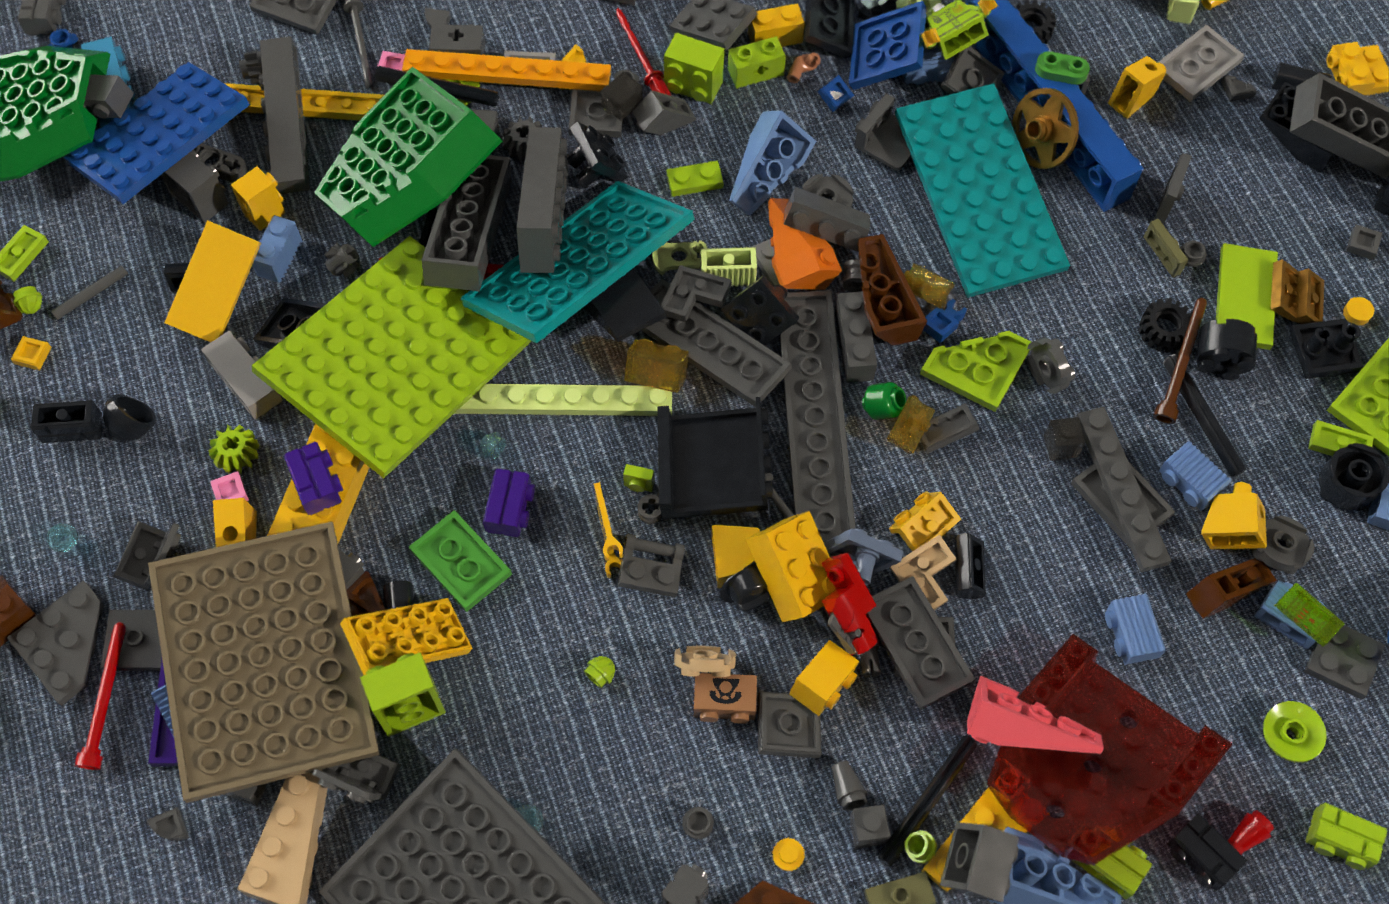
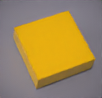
(31, 353)

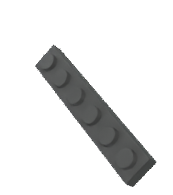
(1123, 490)

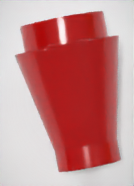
(1251, 832)

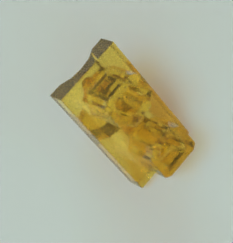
(929, 285)
(911, 425)

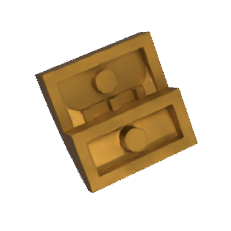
(1297, 293)

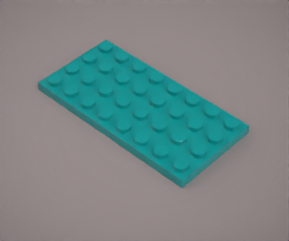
(981, 190)
(596, 250)

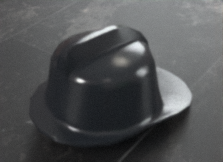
(746, 589)

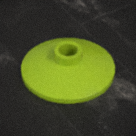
(1306, 725)

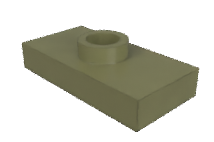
(1165, 248)
(907, 890)

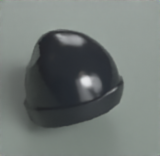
(127, 418)

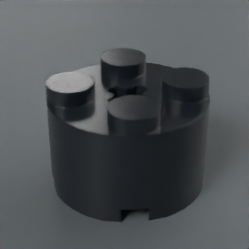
(1227, 348)
(1353, 477)

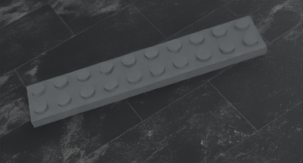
(816, 415)

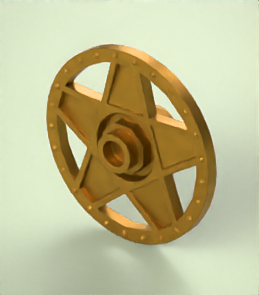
(1046, 128)

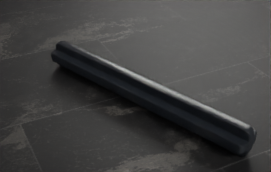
(457, 90)
(1207, 421)
(927, 800)

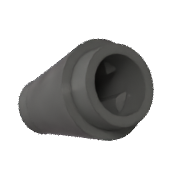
(848, 788)

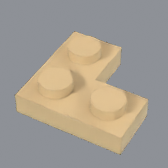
(925, 563)

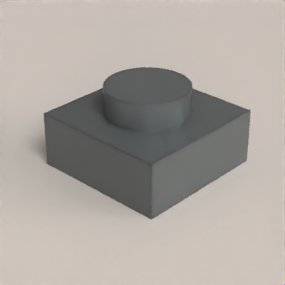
(1364, 242)

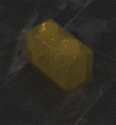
(656, 365)

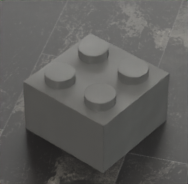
(196, 186)
(980, 861)

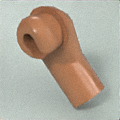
(801, 65)

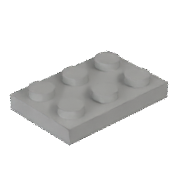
(1200, 62)

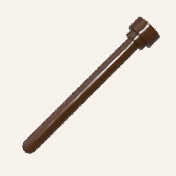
(1167, 409)

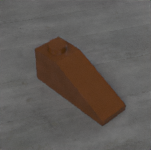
(1230, 587)

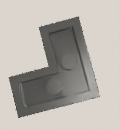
(693, 286)

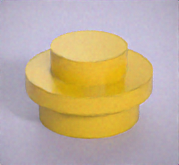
(788, 854)

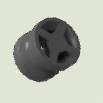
(852, 280)

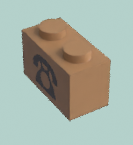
(725, 697)

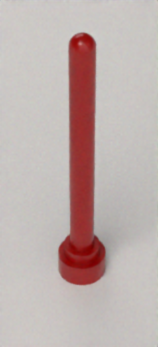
(90, 755)

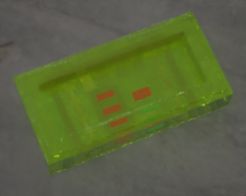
(1309, 614)

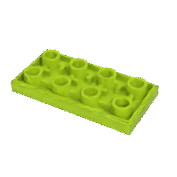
(1247, 289)

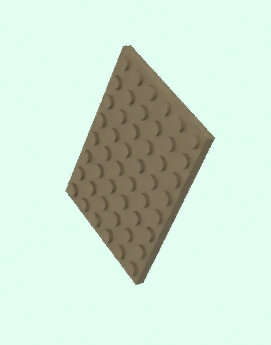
(260, 662)

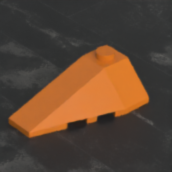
(799, 257)

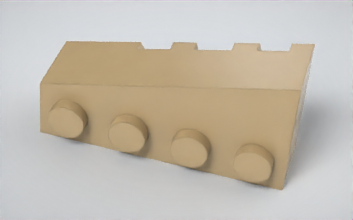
(287, 847)

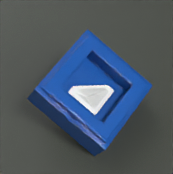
(835, 93)

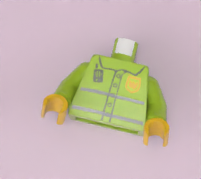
(956, 26)

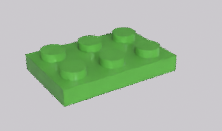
(460, 560)

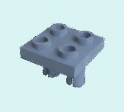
(865, 551)

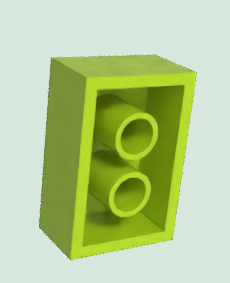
(402, 694)

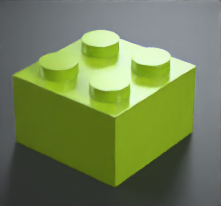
(693, 68)

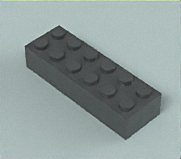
(1342, 122)
(542, 200)
(467, 228)

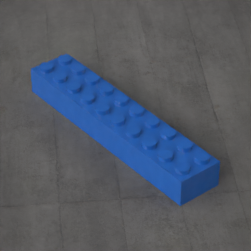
(1099, 155)

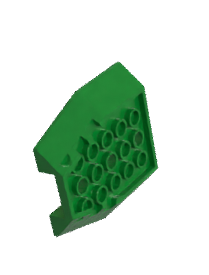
(44, 106)
(421, 169)

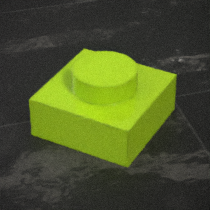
(638, 478)

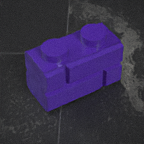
(313, 479)
(507, 503)

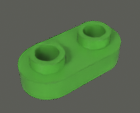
(1062, 67)

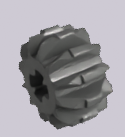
(517, 136)

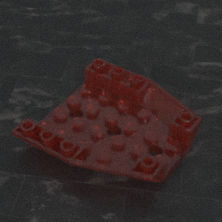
(1144, 769)

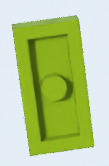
(694, 178)
(21, 252)
(1329, 438)

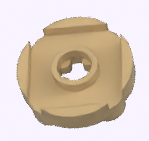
(705, 659)

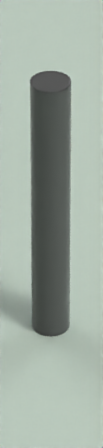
(89, 292)

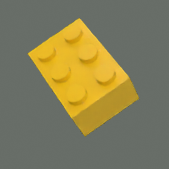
(791, 565)

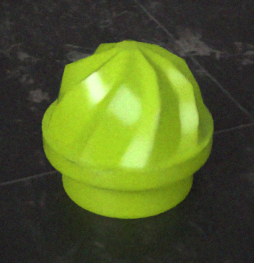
(27, 299)
(600, 671)
(921, 846)

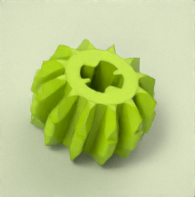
(238, 439)

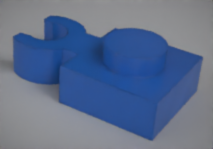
(943, 322)

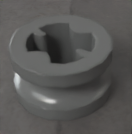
(644, 503)

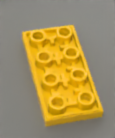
(212, 282)
(416, 628)

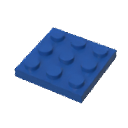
(888, 45)

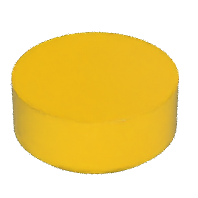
(1358, 311)

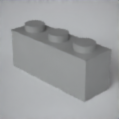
(234, 366)

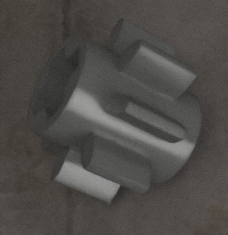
(250, 68)
(342, 260)

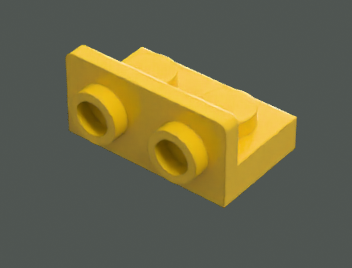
(925, 520)

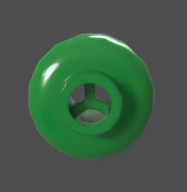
(884, 401)

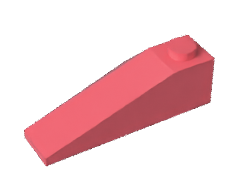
(1008, 721)

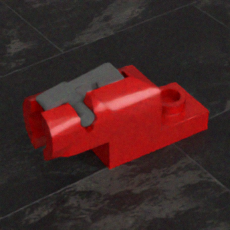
(849, 605)

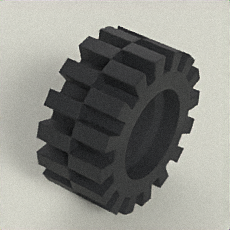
(1041, 16)
(1167, 311)

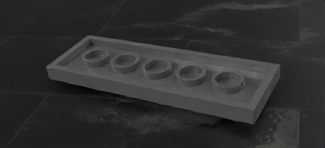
(721, 350)

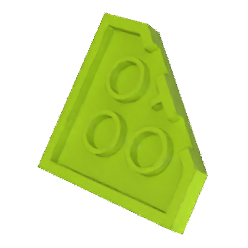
(979, 367)

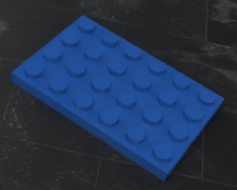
(157, 132)

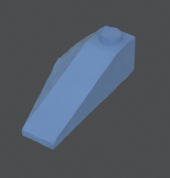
(772, 153)
(1049, 879)

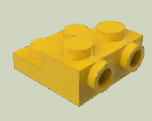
(1359, 68)

